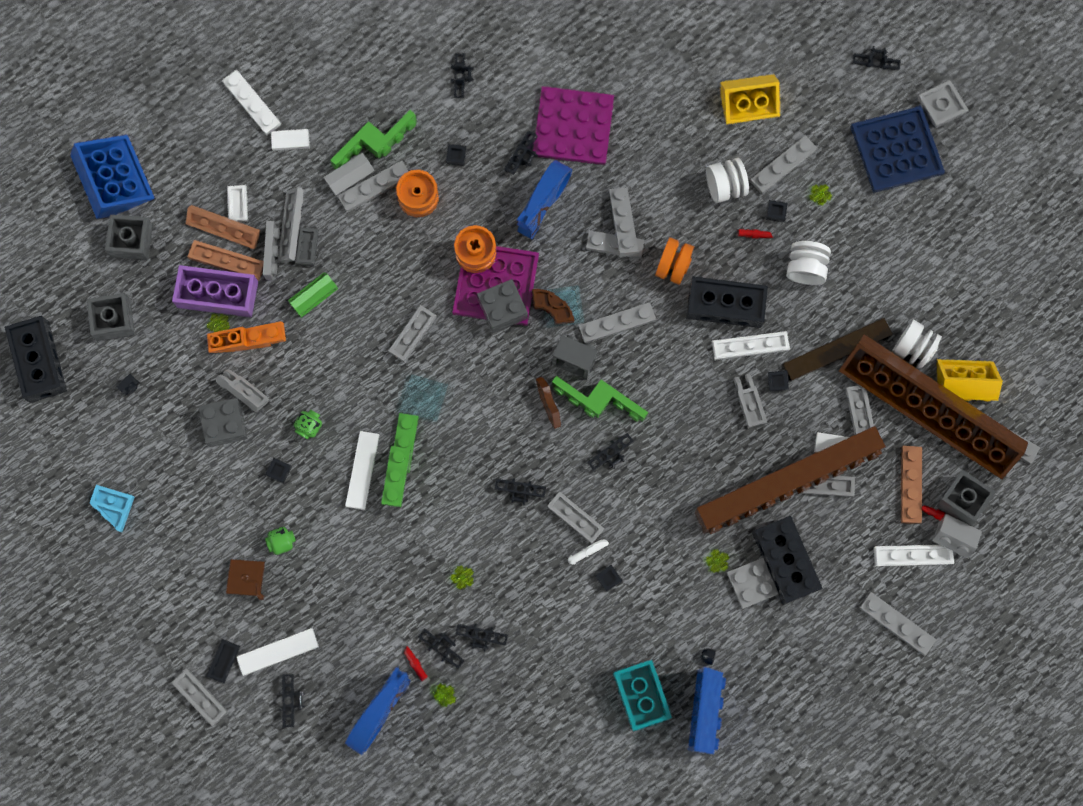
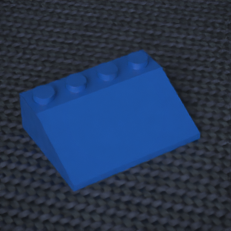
(111, 175)
(706, 710)

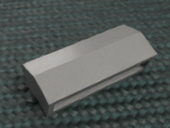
(348, 174)

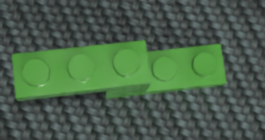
(375, 140)
(599, 399)
(400, 460)

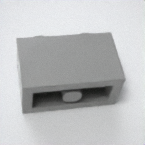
(957, 536)

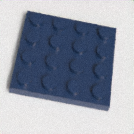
(897, 149)

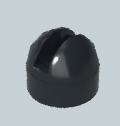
(708, 656)

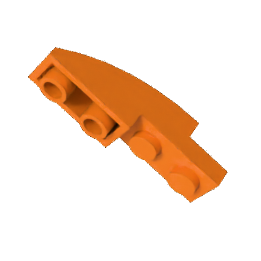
(246, 338)

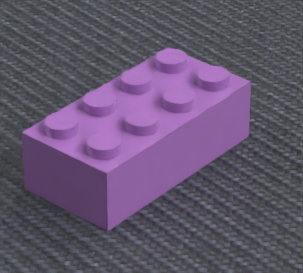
(215, 291)

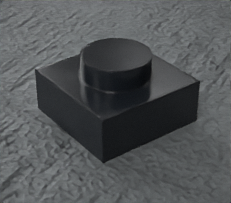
(456, 154)
(776, 211)
(778, 381)
(128, 385)
(278, 470)
(608, 578)

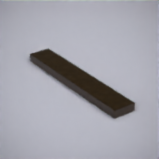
(835, 350)

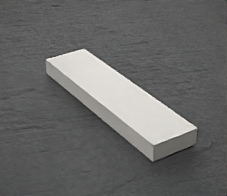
(750, 345)
(362, 470)
(912, 555)
(277, 652)

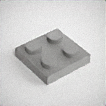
(942, 104)
(752, 583)

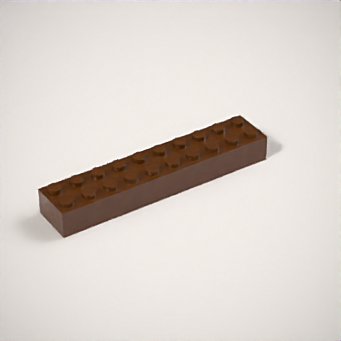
(934, 407)
(790, 479)

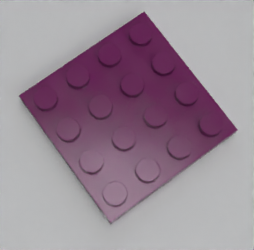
(573, 125)
(508, 265)

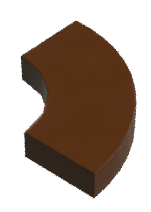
(552, 305)
(548, 402)

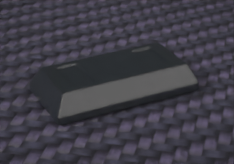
(223, 661)

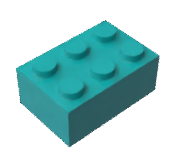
(642, 695)

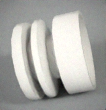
(727, 180)
(808, 262)
(916, 344)

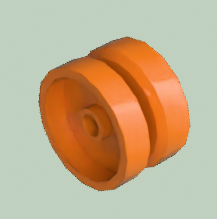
(417, 204)
(485, 249)
(676, 261)

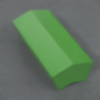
(313, 294)

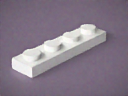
(251, 102)

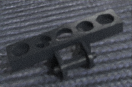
(871, 58)
(461, 66)
(527, 149)
(616, 451)
(513, 490)
(475, 636)
(447, 649)
(291, 694)

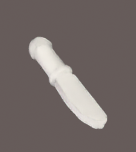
(585, 552)

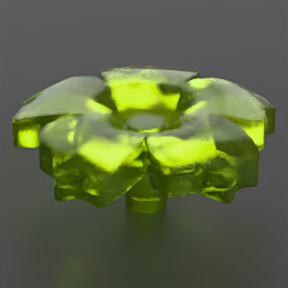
(820, 194)
(218, 322)
(717, 561)
(462, 576)
(444, 695)

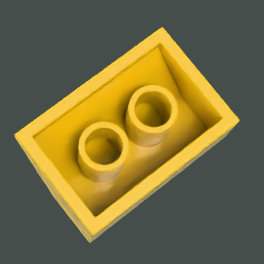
(750, 98)
(970, 379)

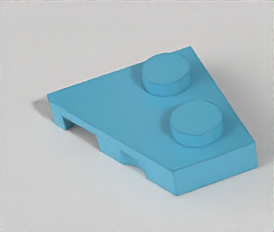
(112, 505)

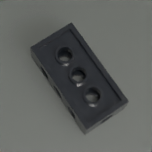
(735, 293)
(24, 354)
(795, 550)

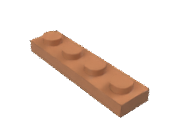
(222, 227)
(225, 259)
(911, 484)

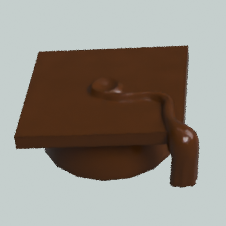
(246, 578)

